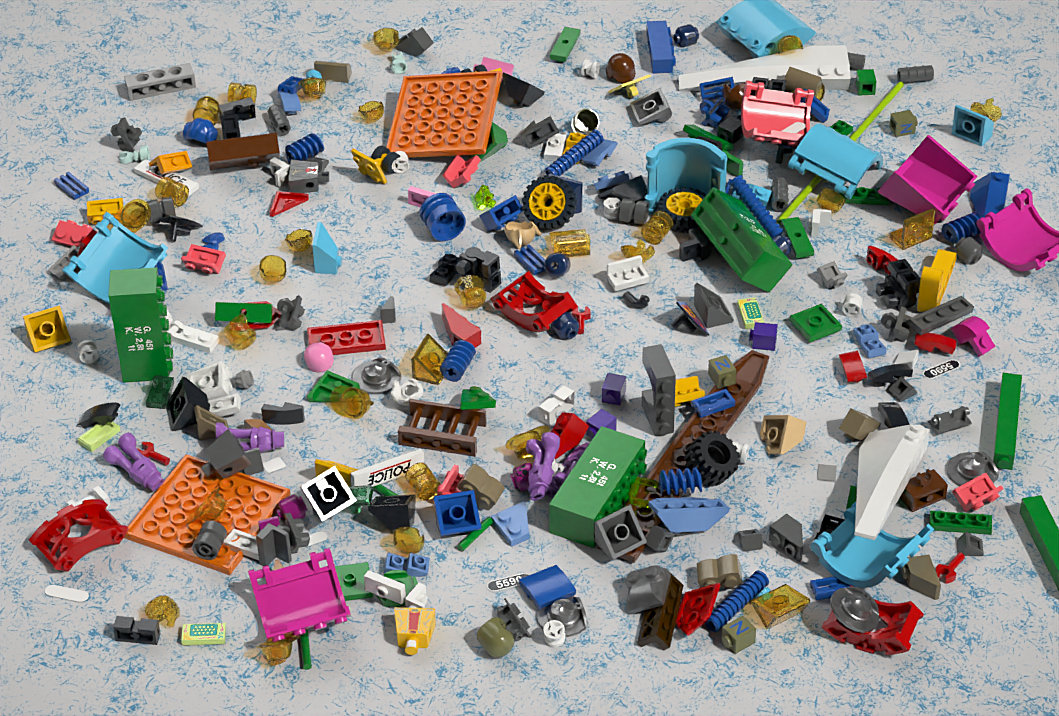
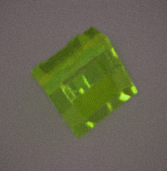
(484, 198)

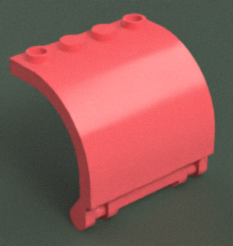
(773, 111)

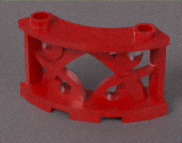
(552, 303)
(104, 531)
(893, 639)

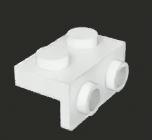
(626, 273)

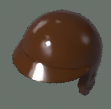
(621, 68)
(733, 97)

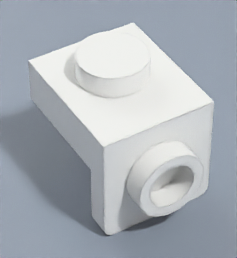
(280, 171)
(820, 218)

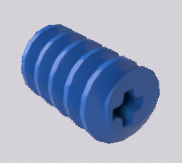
(304, 148)
(961, 227)
(457, 360)
(680, 481)

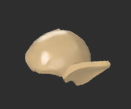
(521, 233)

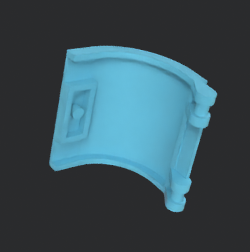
(834, 158)
(684, 164)
(111, 251)
(863, 560)

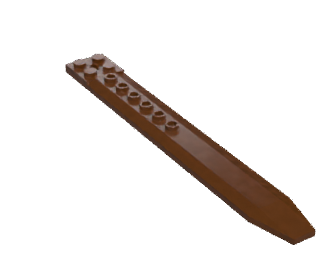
(749, 378)

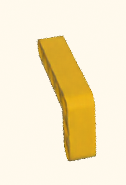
(935, 280)

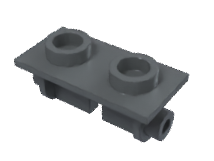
(946, 422)
(510, 613)

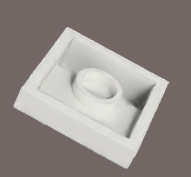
(213, 380)

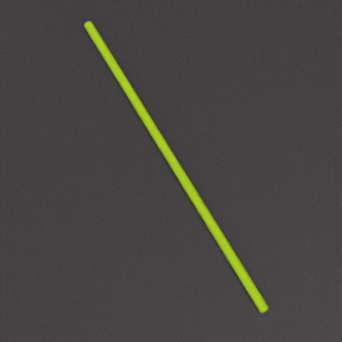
(792, 207)

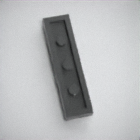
(940, 315)

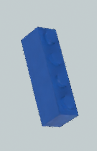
(660, 47)

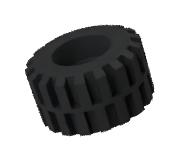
(720, 449)

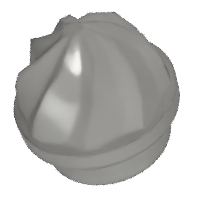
(244, 379)

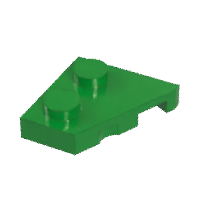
(325, 386)
(476, 399)

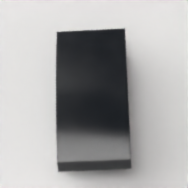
(446, 270)
(886, 373)
(101, 413)
(893, 414)
(284, 415)

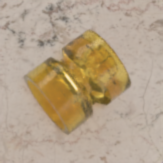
(238, 92)
(168, 187)
(657, 228)
(422, 481)

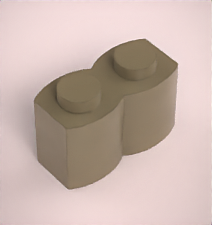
(485, 487)
(723, 570)

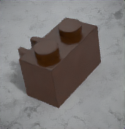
(924, 490)

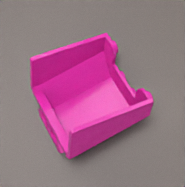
(929, 180)

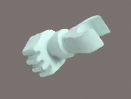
(399, 65)
(126, 157)

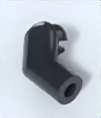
(635, 302)

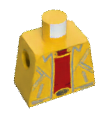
(414, 628)

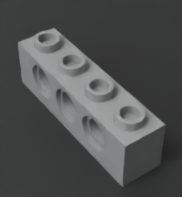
(159, 81)

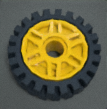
(562, 202)
(679, 206)

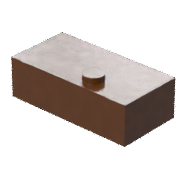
(242, 151)

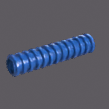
(575, 153)
(755, 206)
(737, 600)

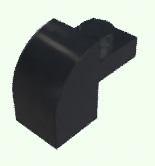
(230, 126)
(697, 245)

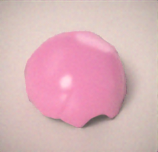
(318, 357)

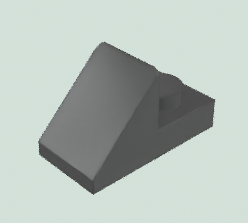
(539, 132)

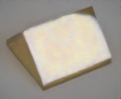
(427, 361)
(779, 605)

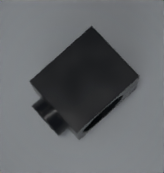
(730, 130)

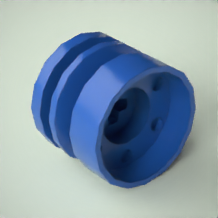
(442, 216)

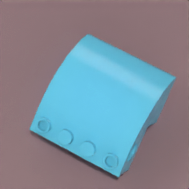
(761, 26)

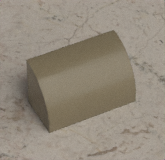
(334, 70)
(801, 79)

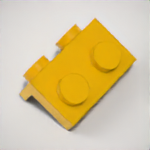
(98, 208)
(687, 390)

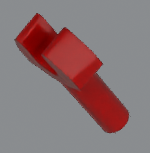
(581, 317)
(149, 452)
(949, 569)

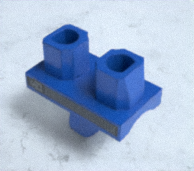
(712, 110)

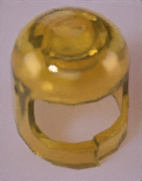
(207, 108)
(474, 293)
(240, 335)

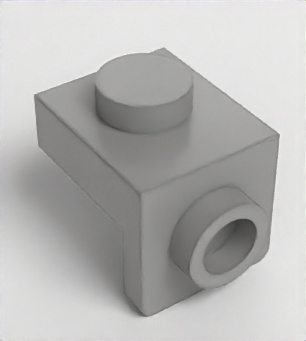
(831, 275)

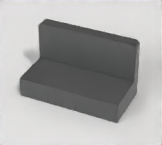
(273, 544)

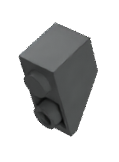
(415, 43)
(788, 536)

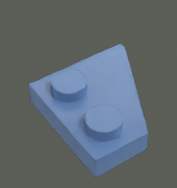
(513, 523)

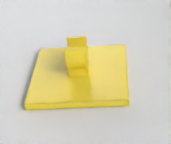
(630, 86)

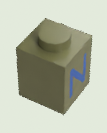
(903, 123)
(722, 371)
(738, 635)

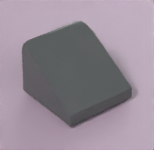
(322, 162)
(388, 311)
(902, 389)
(257, 464)
(659, 538)
(750, 540)
(970, 545)

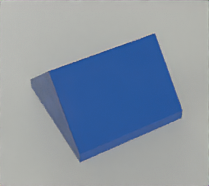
(456, 513)

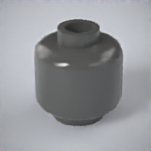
(968, 250)

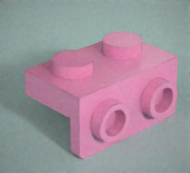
(492, 64)

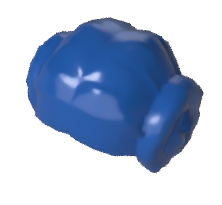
(200, 130)

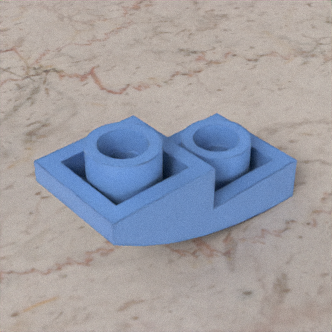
(289, 102)
(596, 155)
(869, 340)
(414, 565)

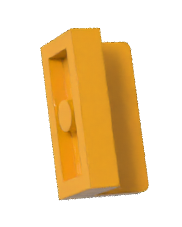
(172, 162)

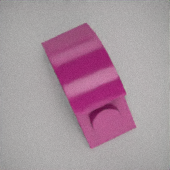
(974, 330)

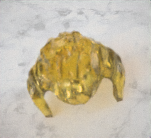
(386, 39)
(988, 109)
(631, 251)
(163, 608)

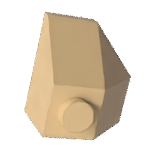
(781, 433)

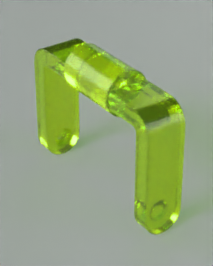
(634, 490)

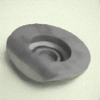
(376, 375)
(969, 466)
(855, 609)
(568, 612)

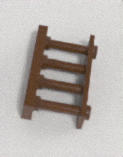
(442, 441)

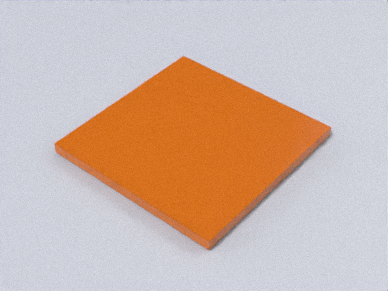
(444, 114)
(164, 517)

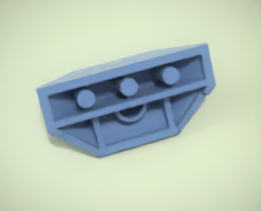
(688, 513)

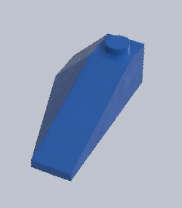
(990, 193)

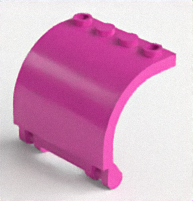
(1019, 235)
(299, 597)

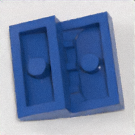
(547, 586)

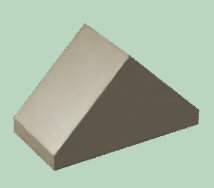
(206, 423)

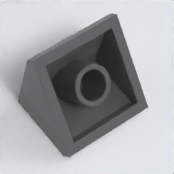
(711, 307)
(619, 532)

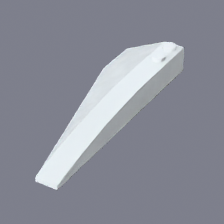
(827, 62)
(884, 470)

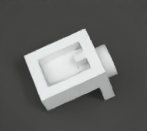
(417, 597)

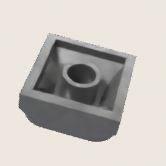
(651, 108)
(646, 588)

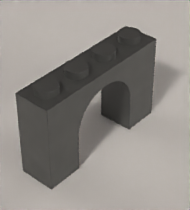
(660, 400)

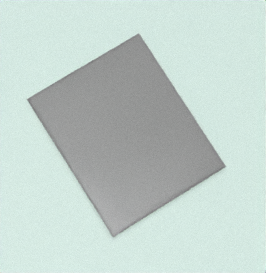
(826, 472)

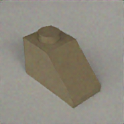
(858, 425)
(922, 576)

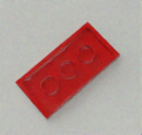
(350, 337)

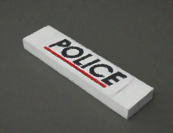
(153, 174)
(386, 470)

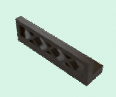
(664, 619)

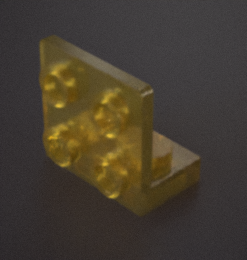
(914, 230)
(571, 242)

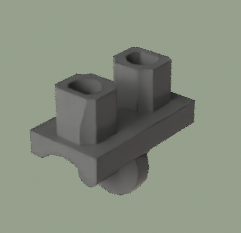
(128, 134)
(290, 312)
(898, 325)
(294, 528)

